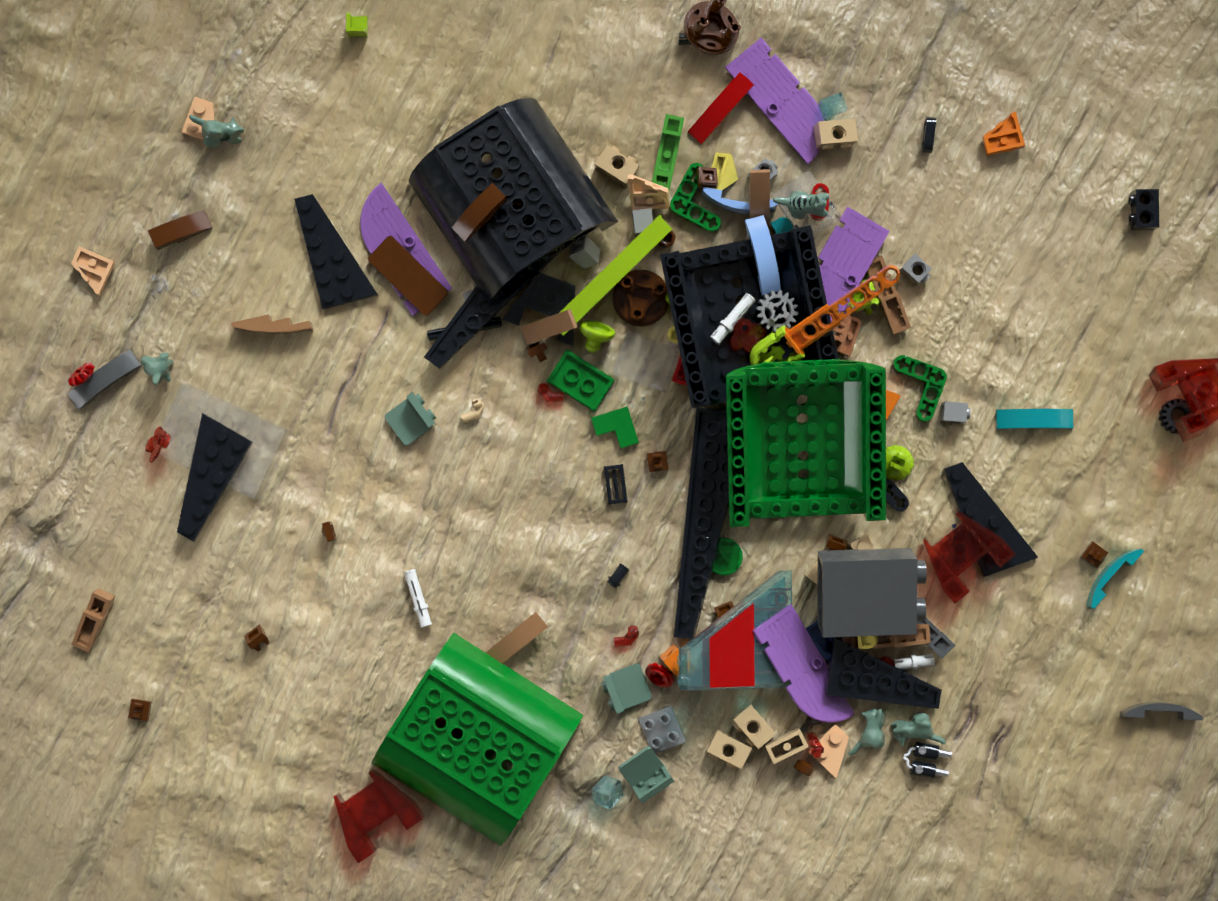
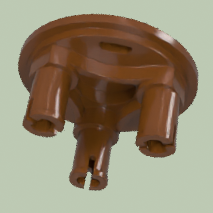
(711, 27)
(640, 298)

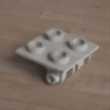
(662, 729)

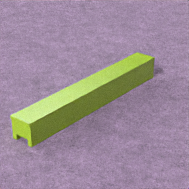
(618, 268)

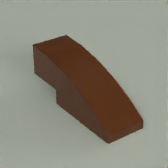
(479, 212)
(179, 229)

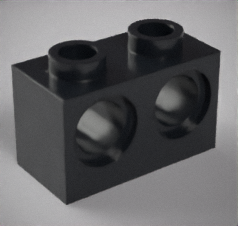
(1150, 210)

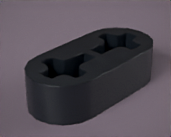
(928, 134)
(899, 495)

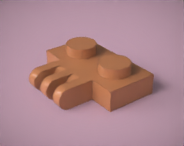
(846, 335)

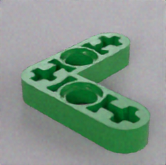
(686, 200)
(930, 383)

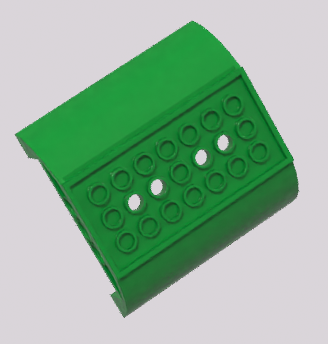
(840, 435)
(494, 712)

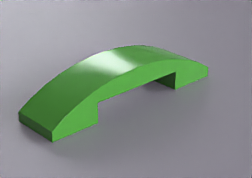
(668, 150)

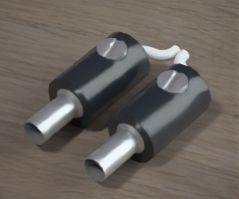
(926, 769)

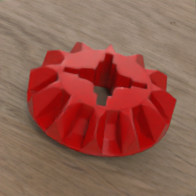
(81, 375)
(659, 675)

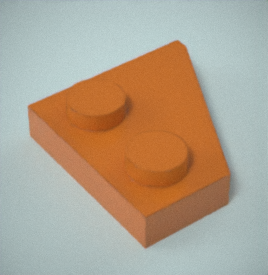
(1004, 137)

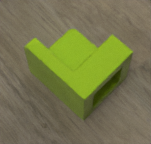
(356, 25)

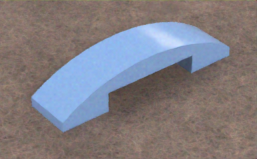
(714, 197)
(764, 254)

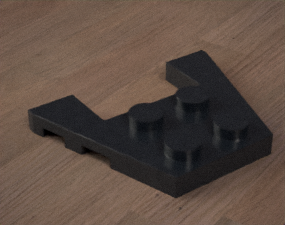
(547, 297)

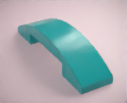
(1034, 418)
(1096, 594)

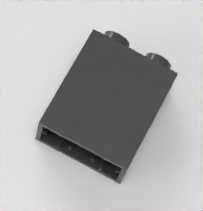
(869, 592)

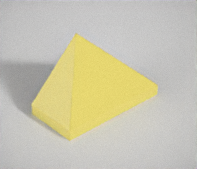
(725, 170)

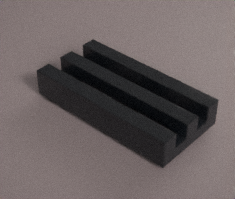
(613, 468)

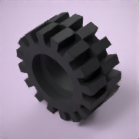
(1166, 412)

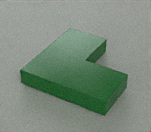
(617, 421)

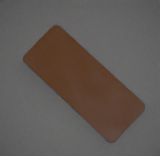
(408, 275)

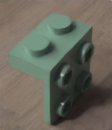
(410, 419)
(626, 688)
(646, 774)

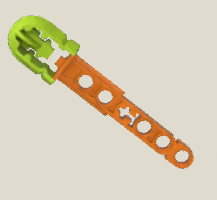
(797, 336)

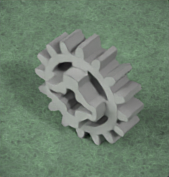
(769, 307)

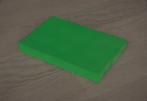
(580, 380)

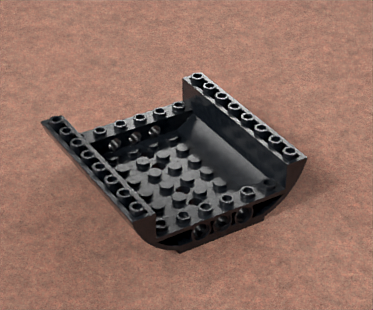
(535, 170)
(703, 296)

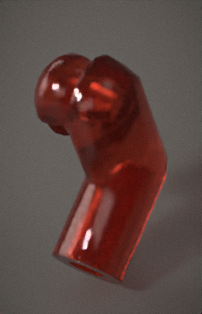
(548, 395)
(629, 638)
(814, 742)

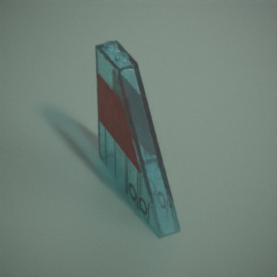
(728, 651)

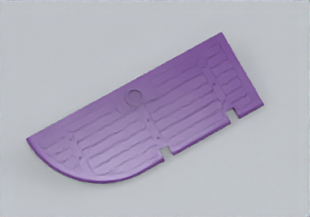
(776, 95)
(382, 219)
(849, 254)
(800, 662)

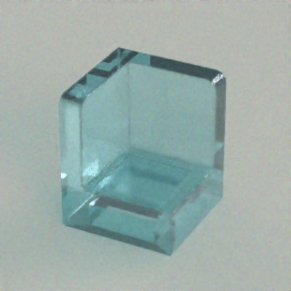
(832, 106)
(607, 792)

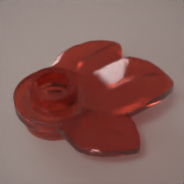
(748, 338)
(155, 443)

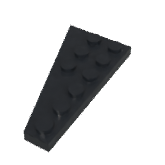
(333, 265)
(213, 465)
(979, 506)
(865, 677)

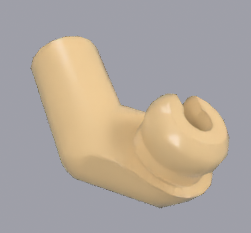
(475, 412)

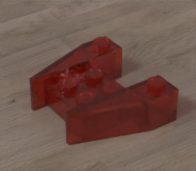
(1199, 387)
(960, 550)
(370, 809)

